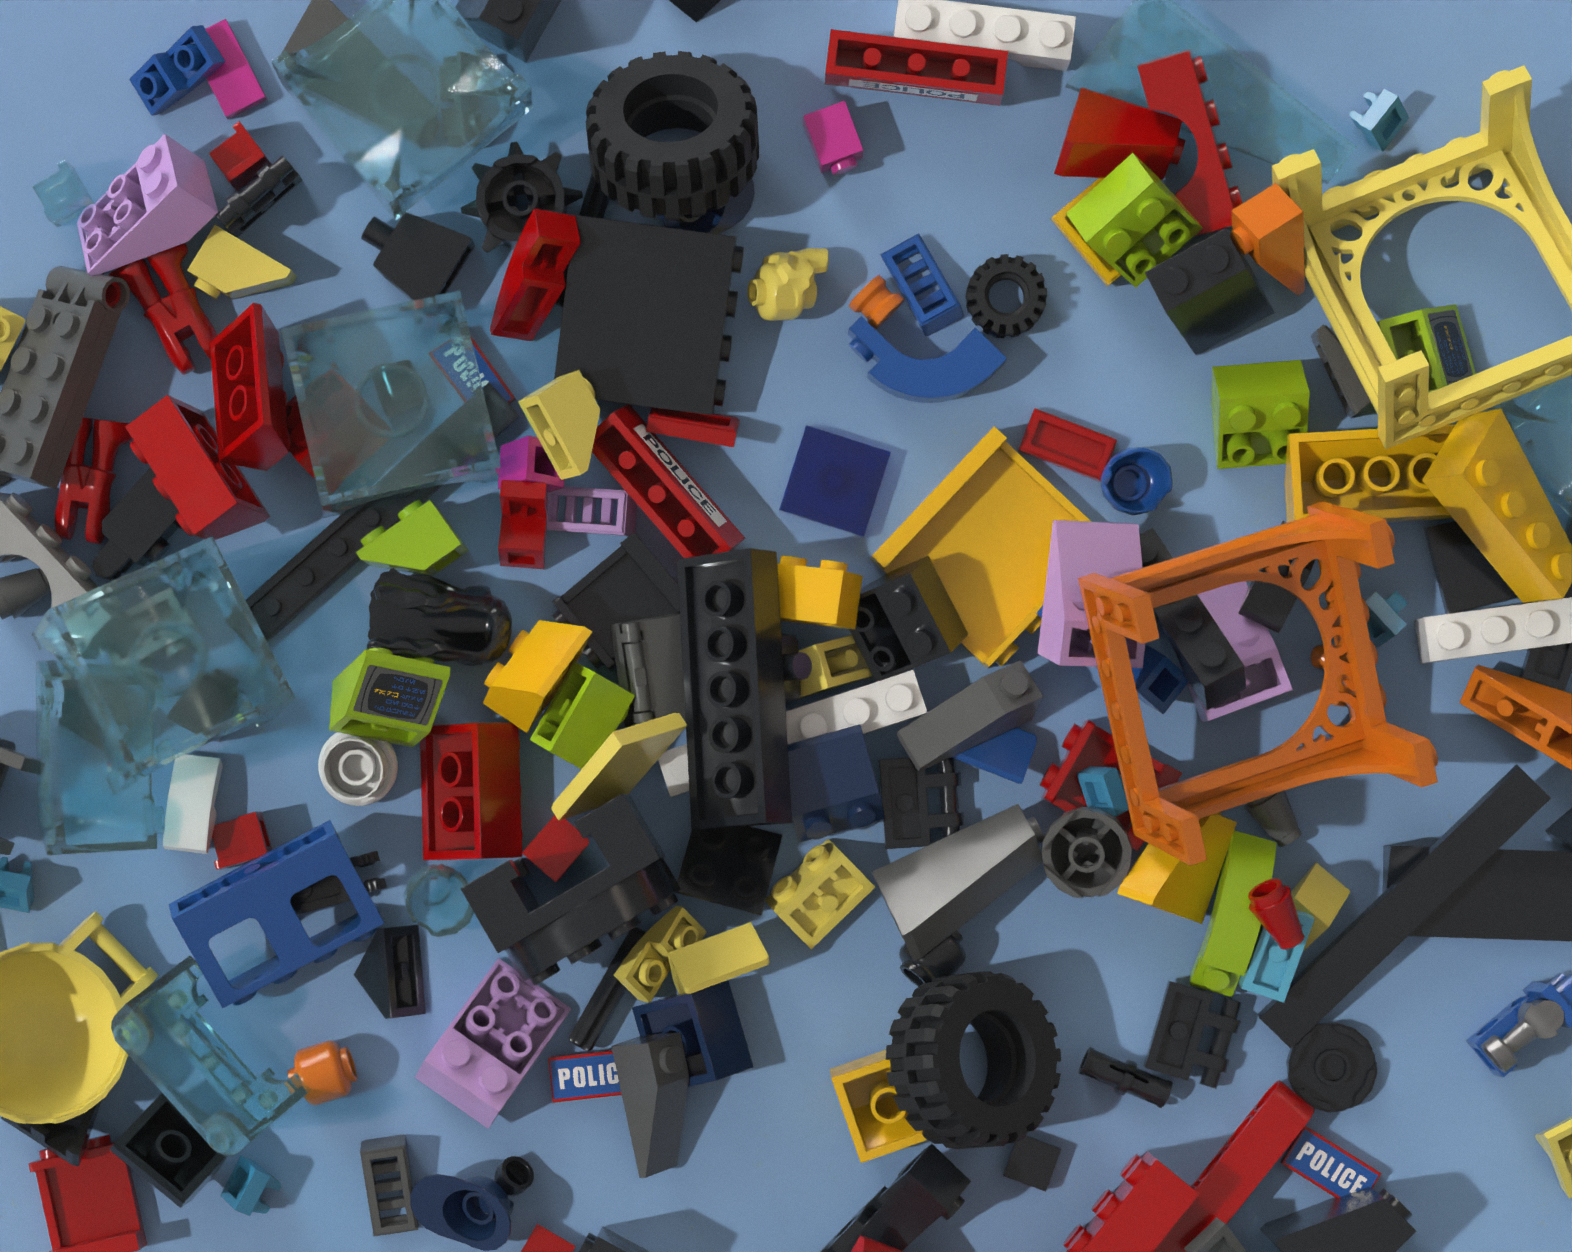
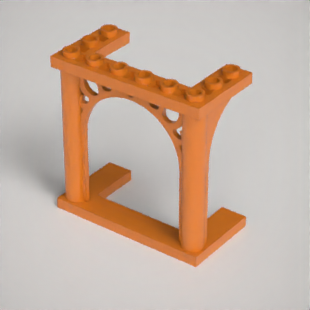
(1364, 745)

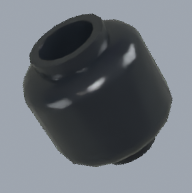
(939, 962)

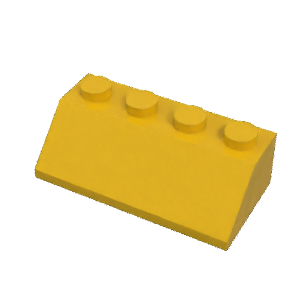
(1362, 475)

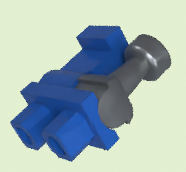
(1523, 1020)

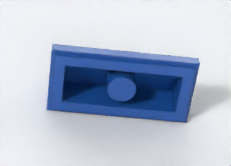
(1003, 755)

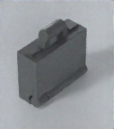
(650, 666)

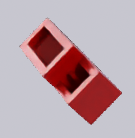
(535, 274)

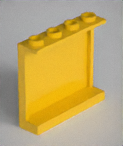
(987, 542)

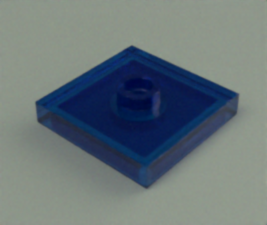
(834, 481)

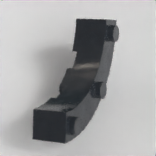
(917, 1198)

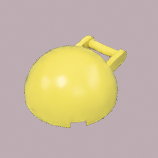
(57, 1025)

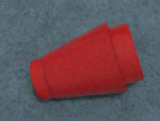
(1276, 911)

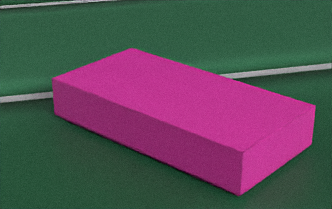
(234, 81)

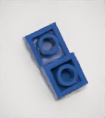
(177, 71)

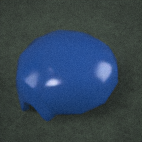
(1136, 480)

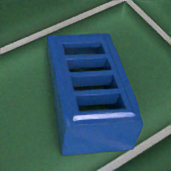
(938, 317)

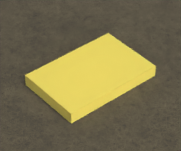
(618, 765)

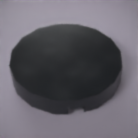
(1332, 1067)

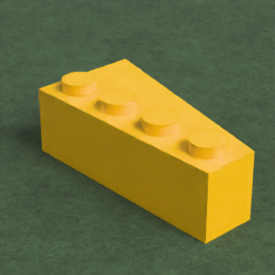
(1501, 506)

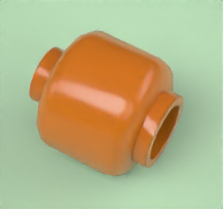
(325, 1070)

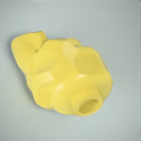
(787, 283)

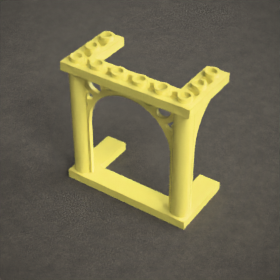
(1505, 148)

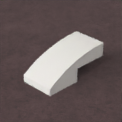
(191, 803)

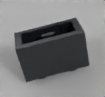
(906, 620)

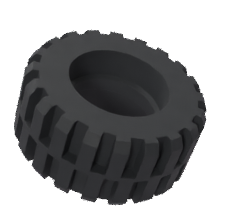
(672, 175)
(1017, 1049)

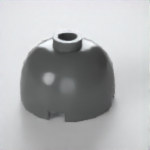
(1086, 852)

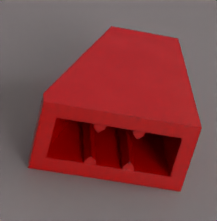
(1109, 130)

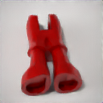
(175, 315)
(89, 485)

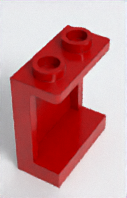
(1086, 748)
(91, 1203)

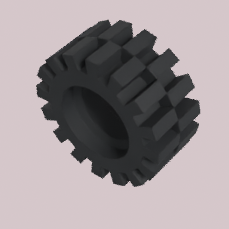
(1010, 269)

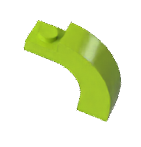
(1232, 925)

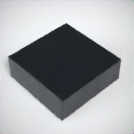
(1032, 1162)

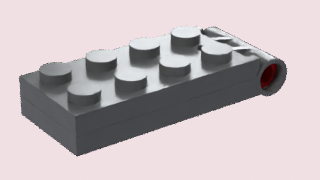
(56, 371)

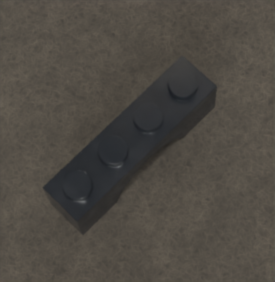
(1196, 638)

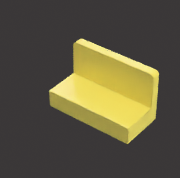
(717, 959)

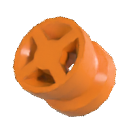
(876, 302)

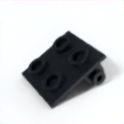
(730, 866)

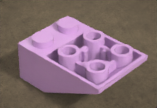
(148, 208)
(1076, 551)
(1254, 647)
(492, 1043)

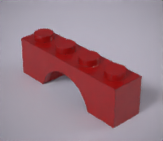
(1175, 87)

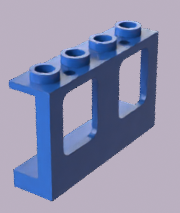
(264, 893)

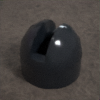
(514, 1175)

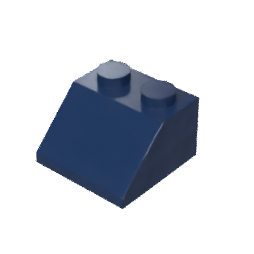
(832, 784)
(708, 1030)

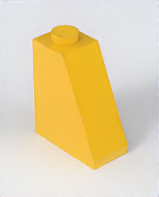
(1174, 885)

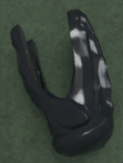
(437, 620)

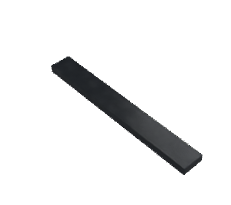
(336, 546)
(1404, 905)

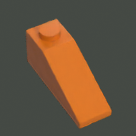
(1273, 235)
(1524, 709)

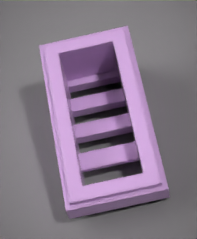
(625, 512)

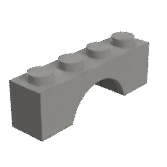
(39, 543)

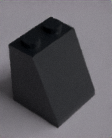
(509, 23)
(1209, 292)
(1344, 1224)

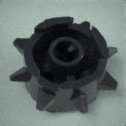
(504, 182)

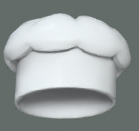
(357, 768)

